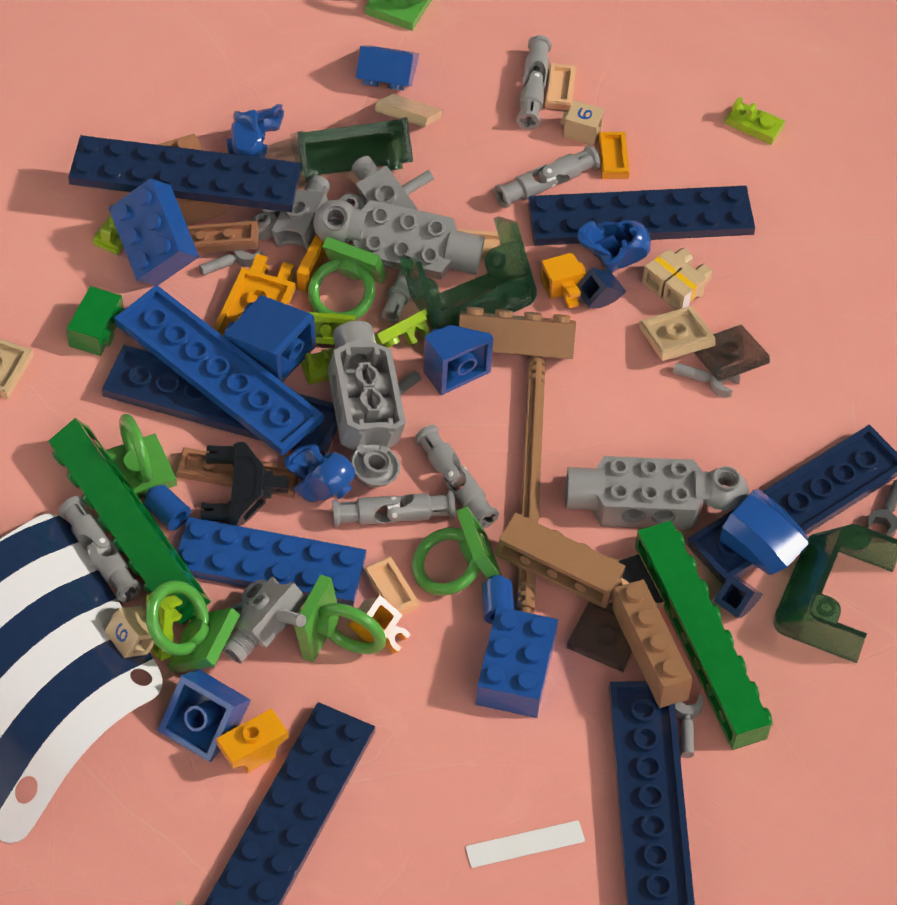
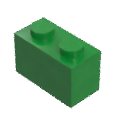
(94, 321)

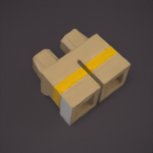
(675, 279)

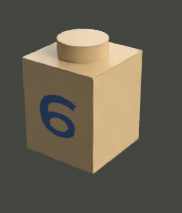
(582, 122)
(130, 631)

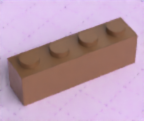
(524, 333)
(560, 560)
(651, 643)

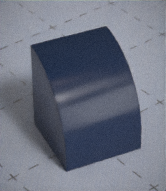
(600, 288)
(737, 596)

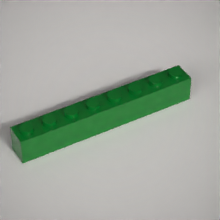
(122, 512)
(703, 636)

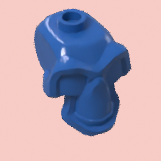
(250, 128)
(616, 243)
(320, 475)

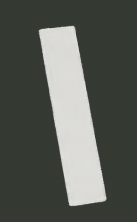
(525, 844)

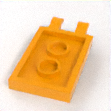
(252, 284)

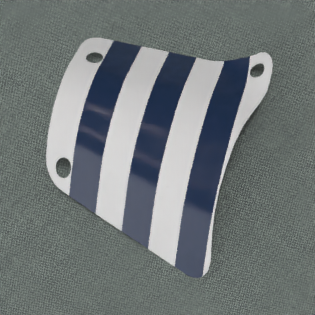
(57, 665)

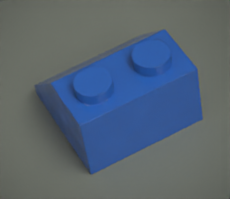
(386, 66)
(456, 356)
(202, 712)

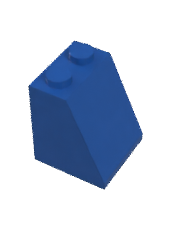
(273, 335)

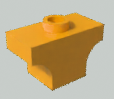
(253, 741)

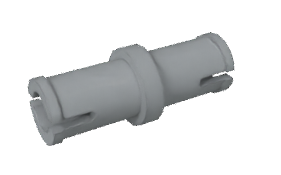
(397, 298)

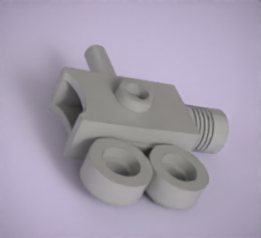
(382, 185)
(298, 225)
(263, 614)

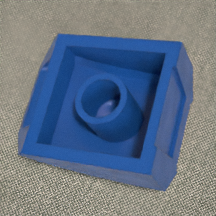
(764, 533)

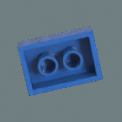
(153, 232)
(516, 662)

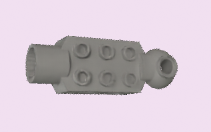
(399, 230)
(366, 402)
(652, 491)

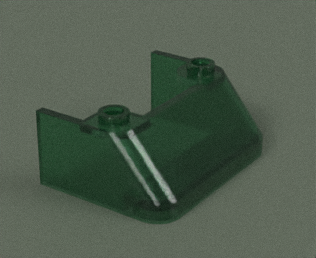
(339, 148)
(505, 286)
(814, 617)

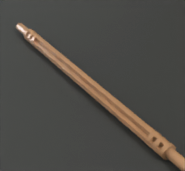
(531, 470)

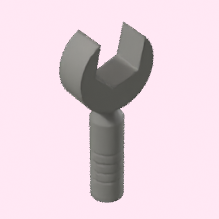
(242, 258)
(704, 376)
(687, 714)

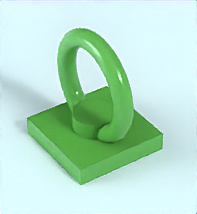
(398, 12)
(352, 263)
(141, 458)
(475, 549)
(322, 619)
(201, 639)

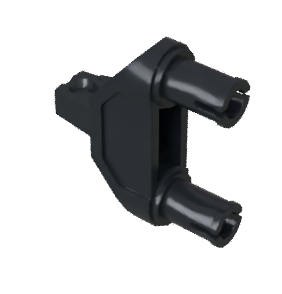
(250, 484)

